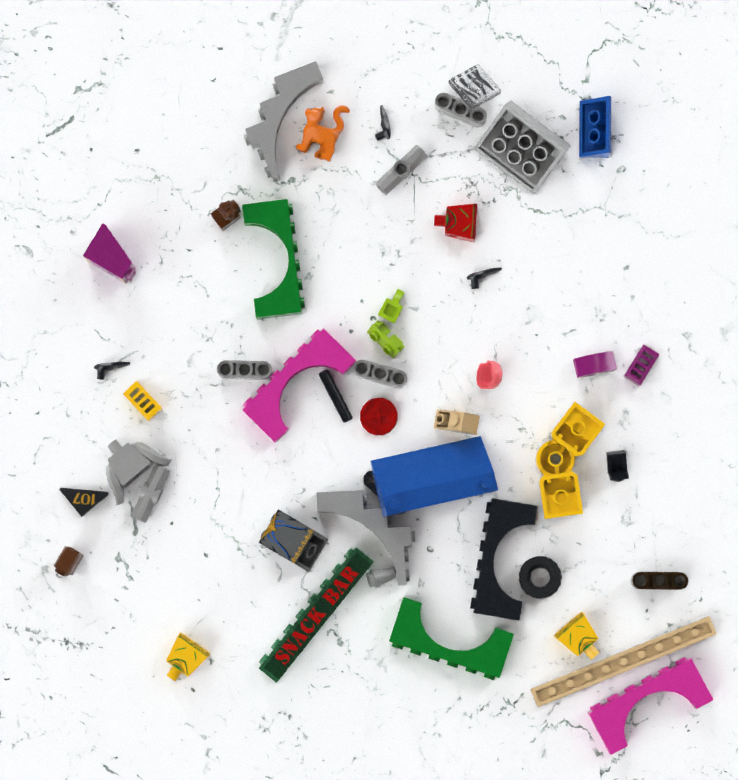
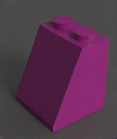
(109, 256)

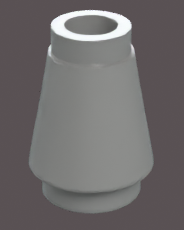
(378, 577)

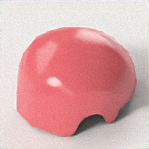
(489, 375)

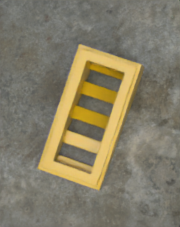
(152, 413)

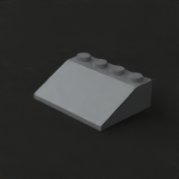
(522, 147)

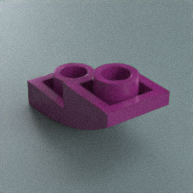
(594, 363)

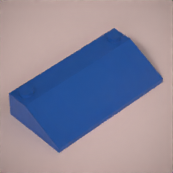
(433, 476)

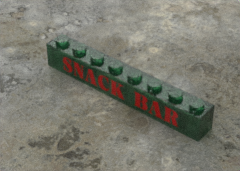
(316, 614)

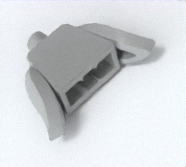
(128, 464)

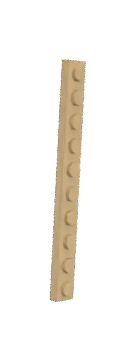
(623, 661)

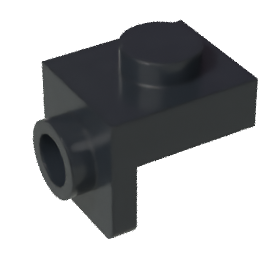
(617, 465)

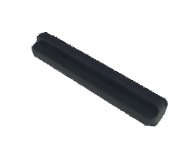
(335, 396)

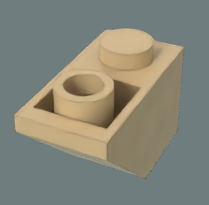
(456, 422)

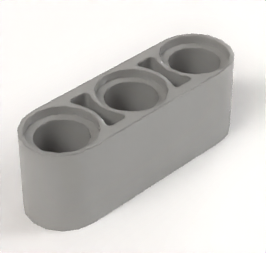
(453, 103)
(237, 364)
(373, 367)

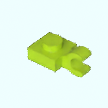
(391, 309)

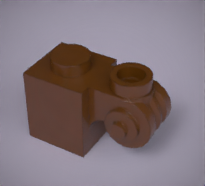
(226, 214)

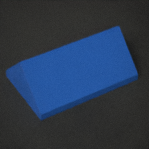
(595, 128)

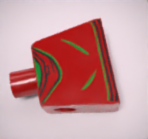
(459, 221)

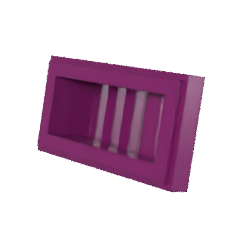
(631, 377)

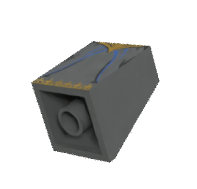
(293, 540)

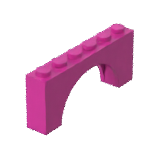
(319, 352)
(611, 716)

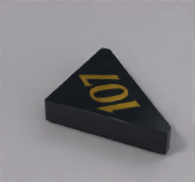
(83, 500)

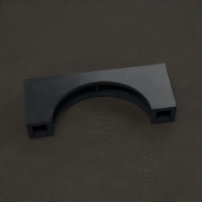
(489, 595)

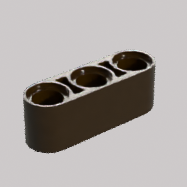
(668, 580)

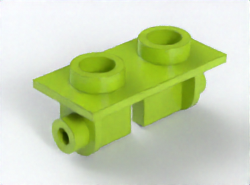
(378, 333)

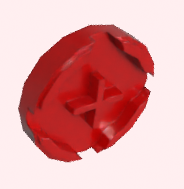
(378, 416)

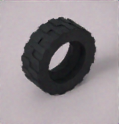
(525, 577)

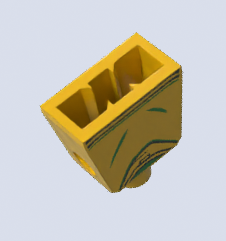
(578, 636)
(185, 657)

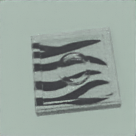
(474, 86)

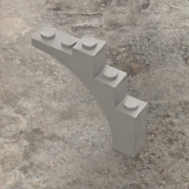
(290, 87)
(394, 539)

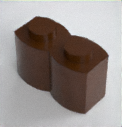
(68, 561)

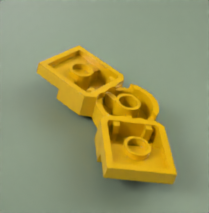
(569, 440)

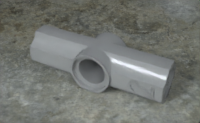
(409, 161)
(150, 493)

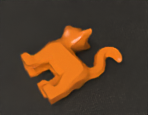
(322, 135)

